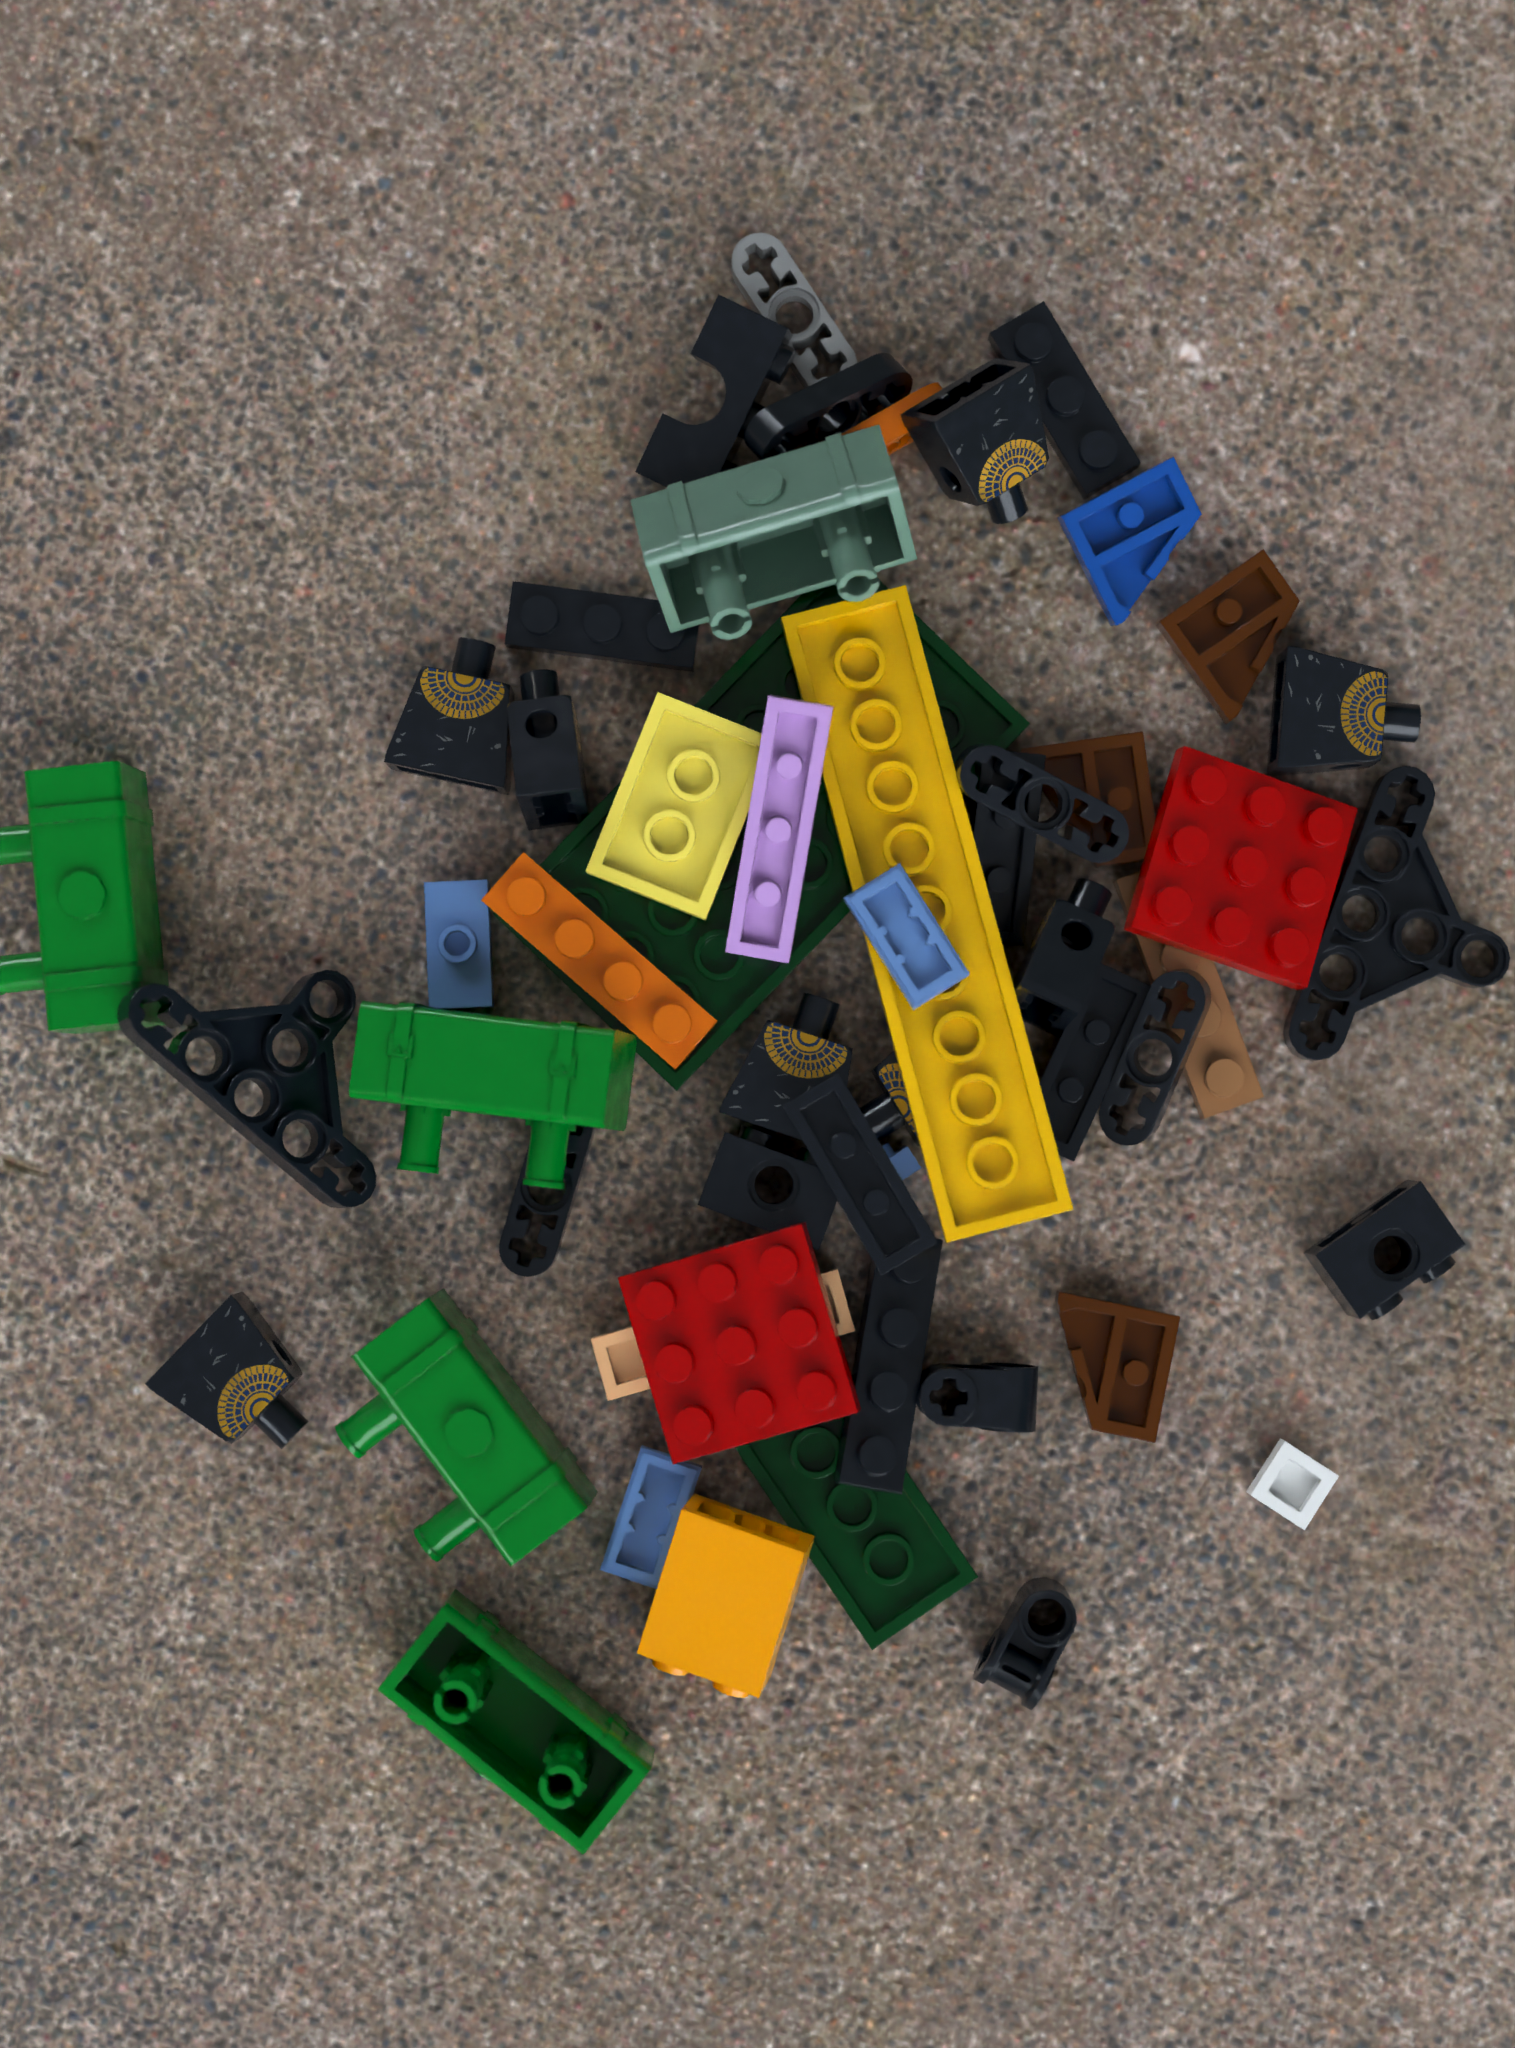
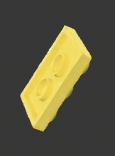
(679, 807)

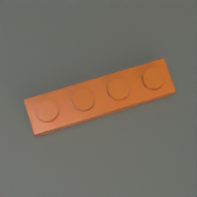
(599, 960)

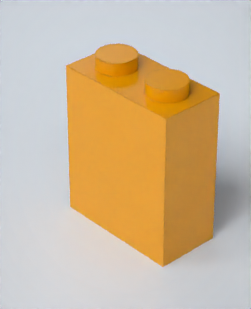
(725, 1596)

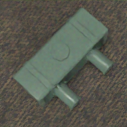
(774, 532)

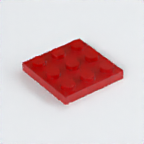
(1241, 868)
(739, 1343)

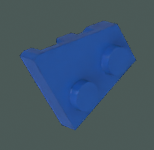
(1129, 534)

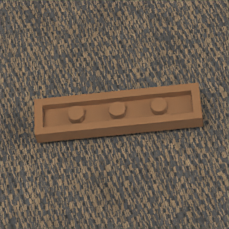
(1219, 1063)

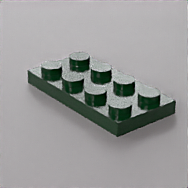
(873, 1548)

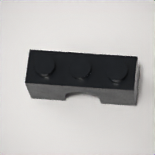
(749, 356)

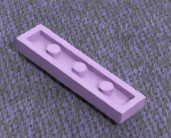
(779, 828)

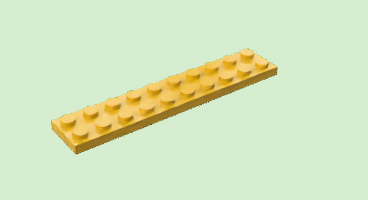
(901, 803)

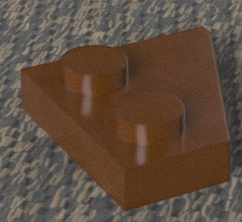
(1231, 631)
(1114, 773)
(1119, 1362)

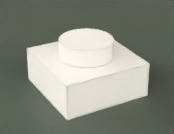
(1292, 1484)

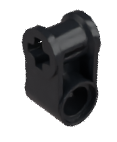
(990, 1396)
(1023, 1653)

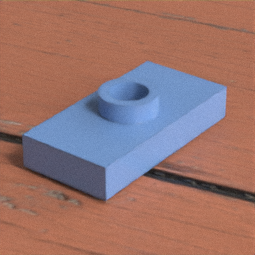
(906, 936)
(458, 945)
(649, 1516)

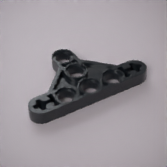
(1406, 892)
(244, 1052)

